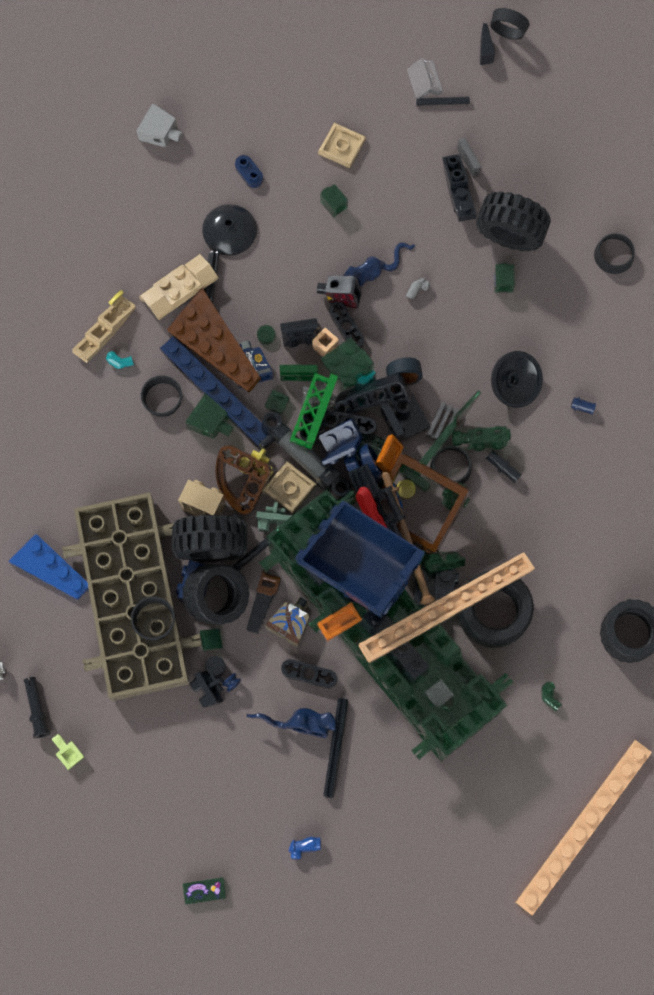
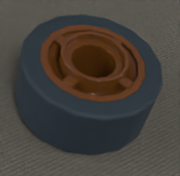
(408, 367)

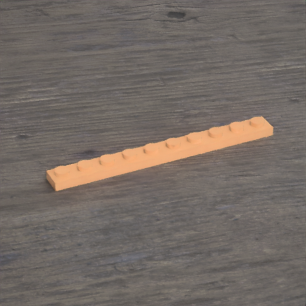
(445, 607)
(583, 827)

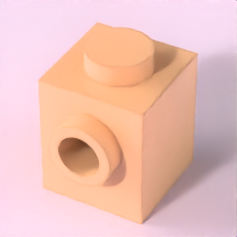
(325, 342)

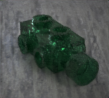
(483, 440)

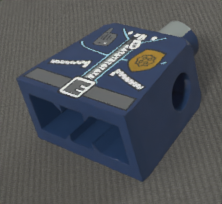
(258, 361)

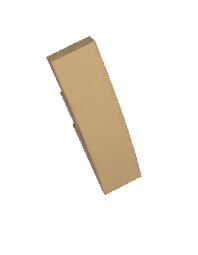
(104, 329)

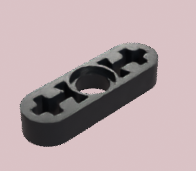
(344, 312)
(293, 675)

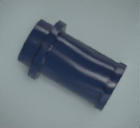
(582, 405)

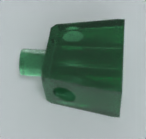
(209, 419)

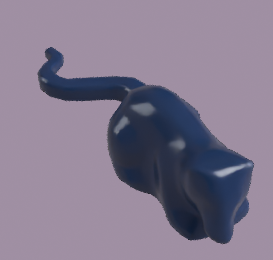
(373, 266)
(303, 721)

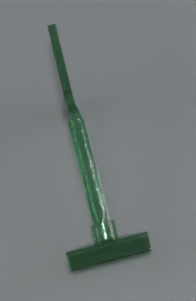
(415, 476)

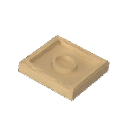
(342, 145)
(289, 487)

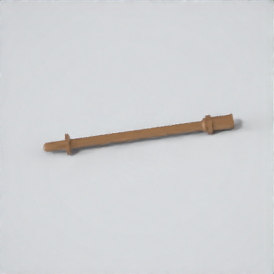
(427, 599)

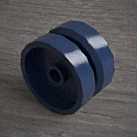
(366, 456)

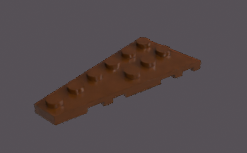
(208, 335)

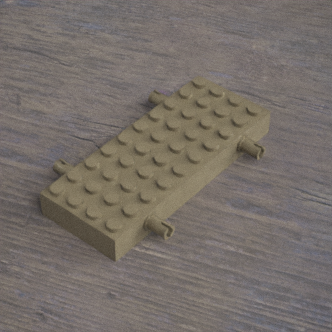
(123, 567)

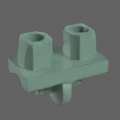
(274, 517)

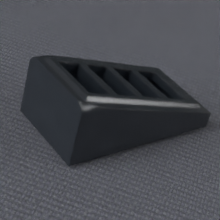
(486, 48)

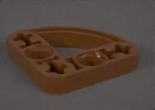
(254, 477)

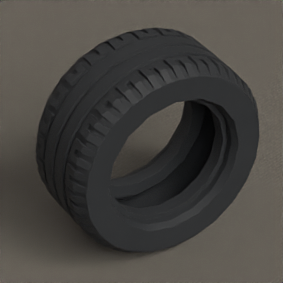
(502, 636)

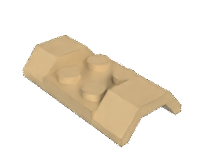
(179, 286)

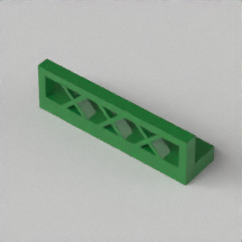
(321, 408)

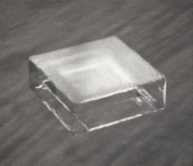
(439, 693)

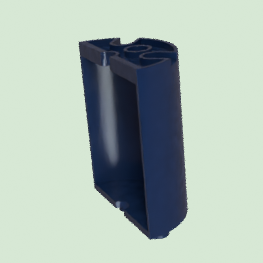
(361, 558)

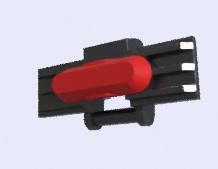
(370, 497)

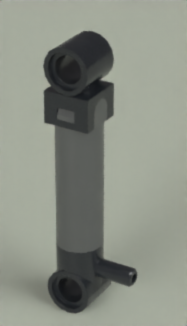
(325, 475)

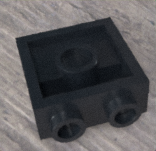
(438, 583)

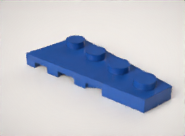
(44, 563)

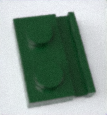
(298, 372)

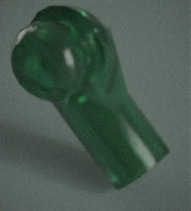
(547, 695)

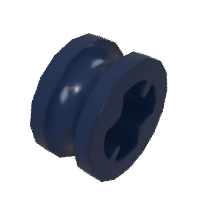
(231, 682)

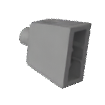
(158, 127)

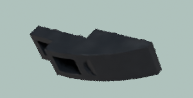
(458, 188)

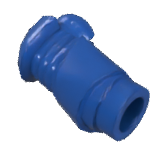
(306, 845)

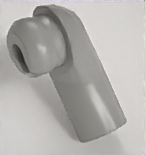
(416, 286)

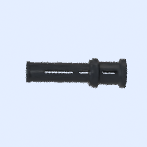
(37, 716)

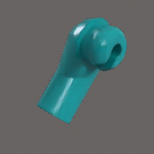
(117, 362)

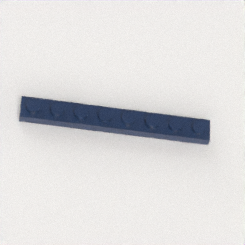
(215, 389)

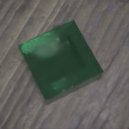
(277, 402)

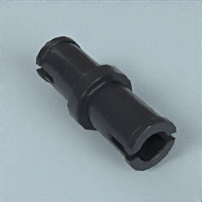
(503, 466)

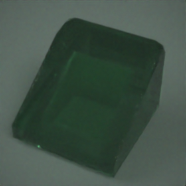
(211, 639)

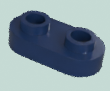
(248, 170)

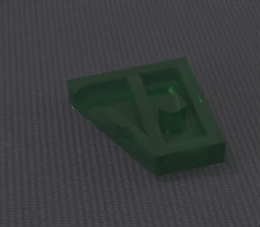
(442, 560)

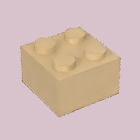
(201, 500)

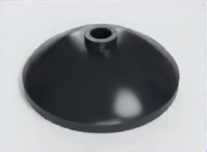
(233, 238)
(525, 375)

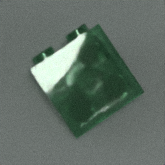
(348, 363)

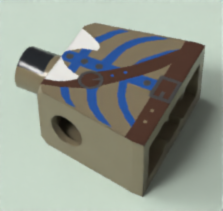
(290, 621)

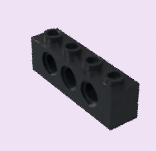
(403, 657)

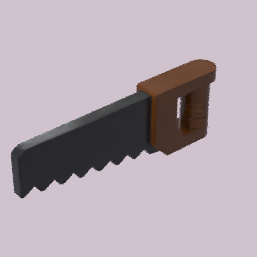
(262, 601)

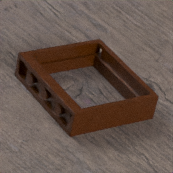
(443, 480)

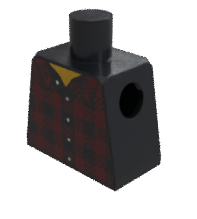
(341, 289)

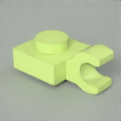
(68, 753)

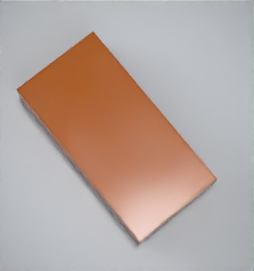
(389, 454)
(339, 621)

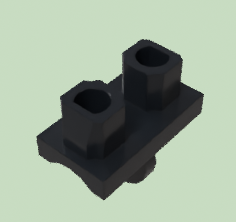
(211, 687)

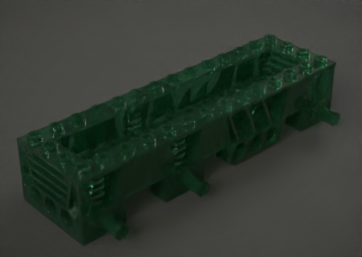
(440, 728)

